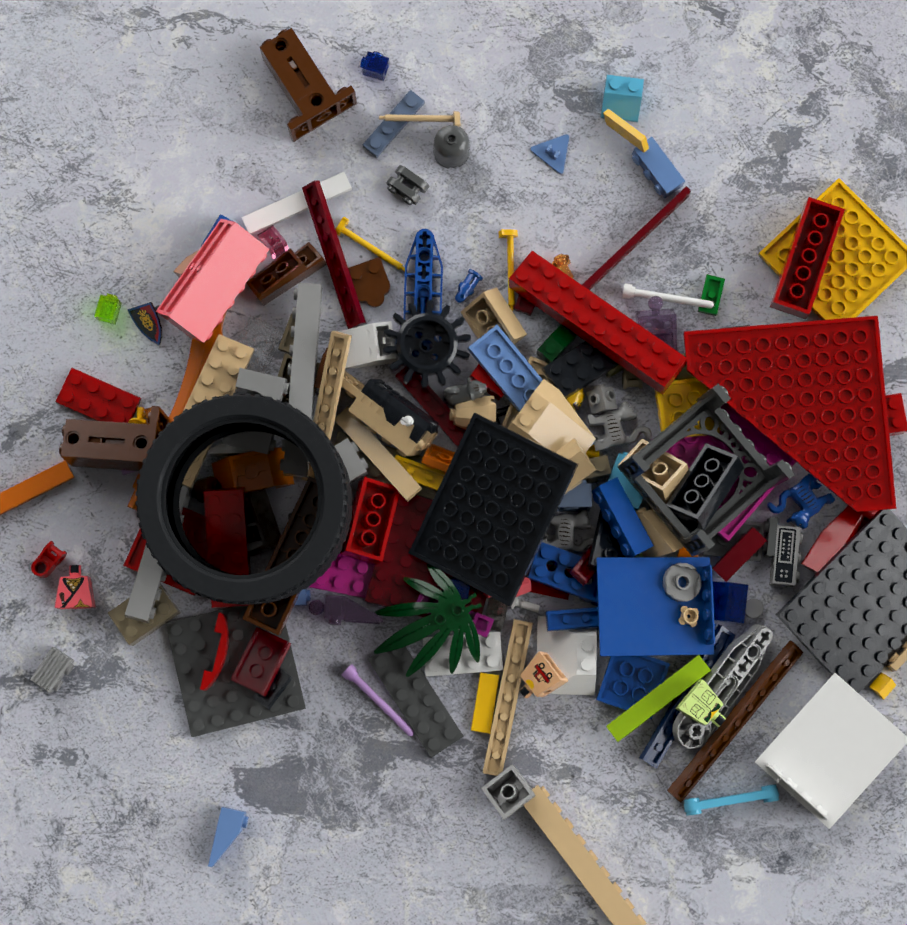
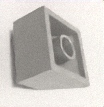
(508, 791)

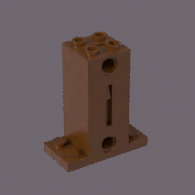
(303, 84)
(110, 443)

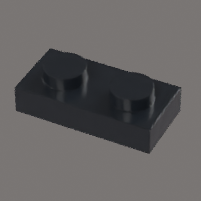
(278, 685)

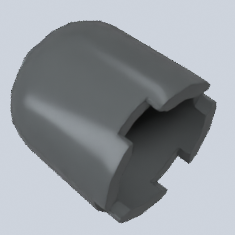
(451, 153)

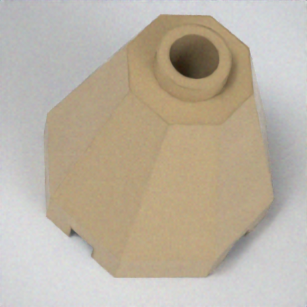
(463, 412)

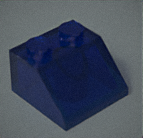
(729, 602)

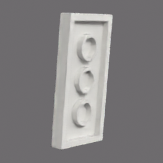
(489, 657)

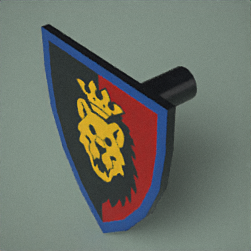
(147, 321)

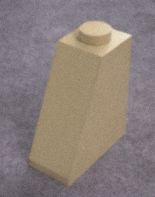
(660, 535)

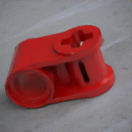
(49, 559)

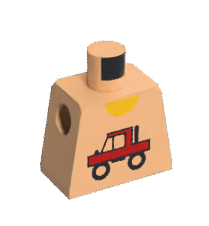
(541, 676)

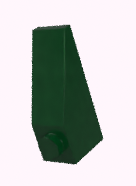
(556, 344)

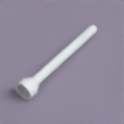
(630, 291)

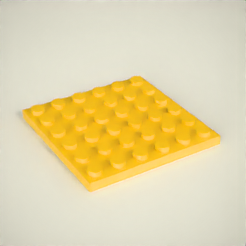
(861, 262)

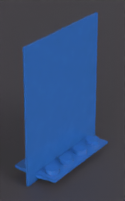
(642, 618)

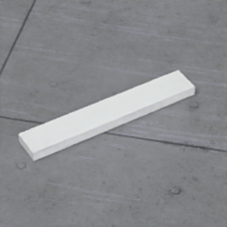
(293, 205)

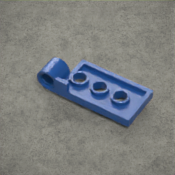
(557, 579)

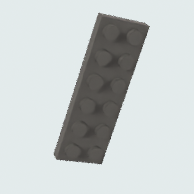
(416, 700)

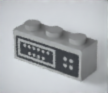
(786, 557)

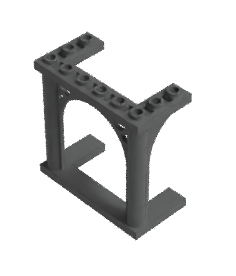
(766, 476)

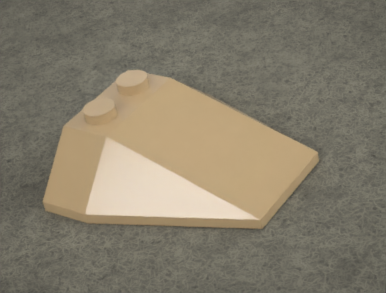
(551, 420)

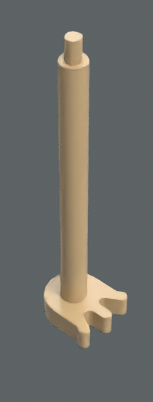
(455, 118)

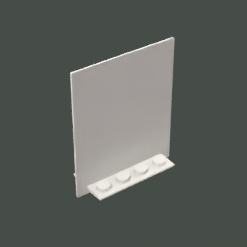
(832, 750)

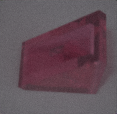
(273, 241)

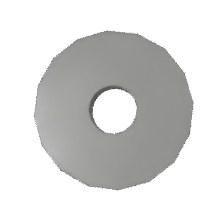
(671, 585)

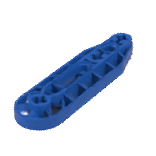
(423, 287)

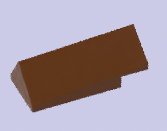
(285, 272)

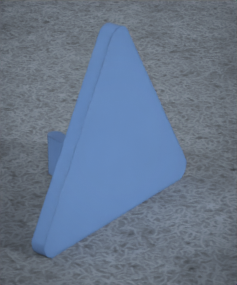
(553, 152)

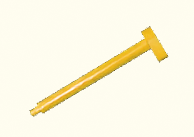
(341, 228)
(510, 234)

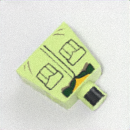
(702, 705)

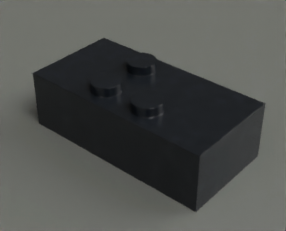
(705, 486)

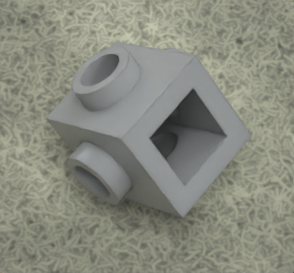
(601, 399)

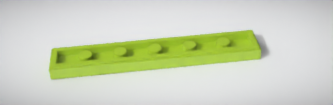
(658, 698)

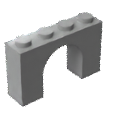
(267, 386)

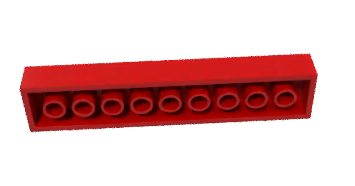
(597, 322)

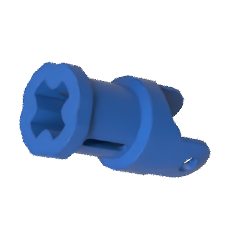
(466, 289)

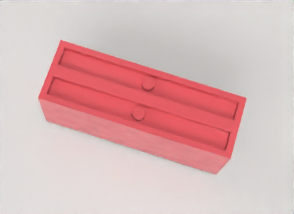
(213, 280)

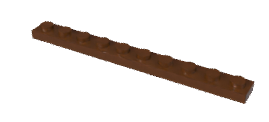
(735, 721)

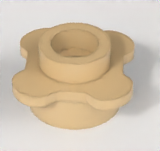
(693, 612)

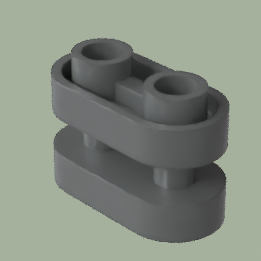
(396, 185)

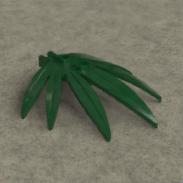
(445, 615)

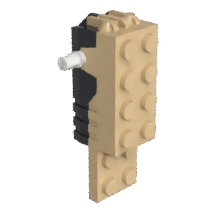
(390, 415)

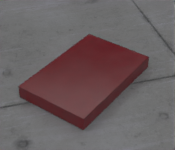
(260, 661)

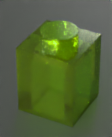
(108, 308)

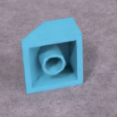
(623, 97)

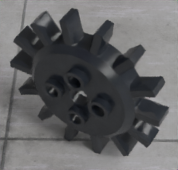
(429, 326)

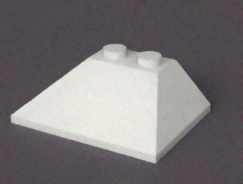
(574, 655)

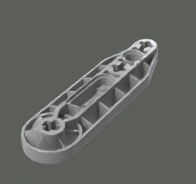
(727, 681)

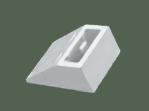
(368, 345)

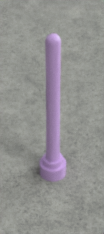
(352, 675)

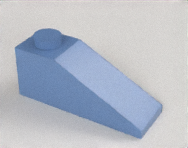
(228, 829)

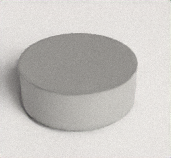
(754, 608)

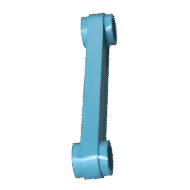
(694, 806)

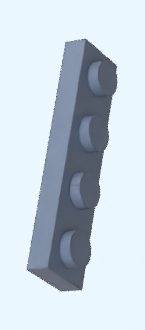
(389, 130)

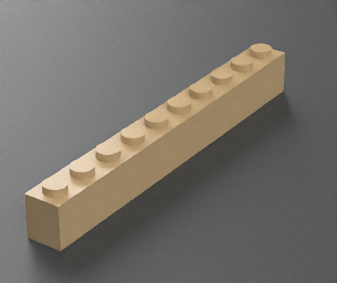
(580, 860)

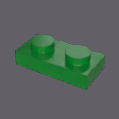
(712, 292)

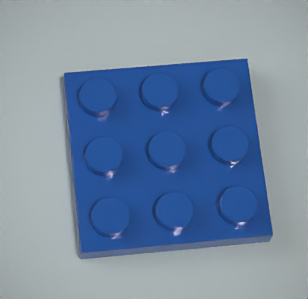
(630, 679)

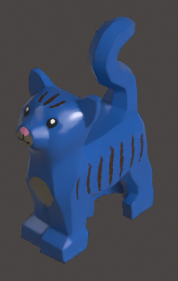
(805, 499)

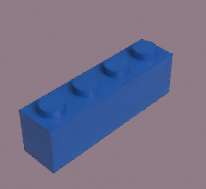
(622, 518)

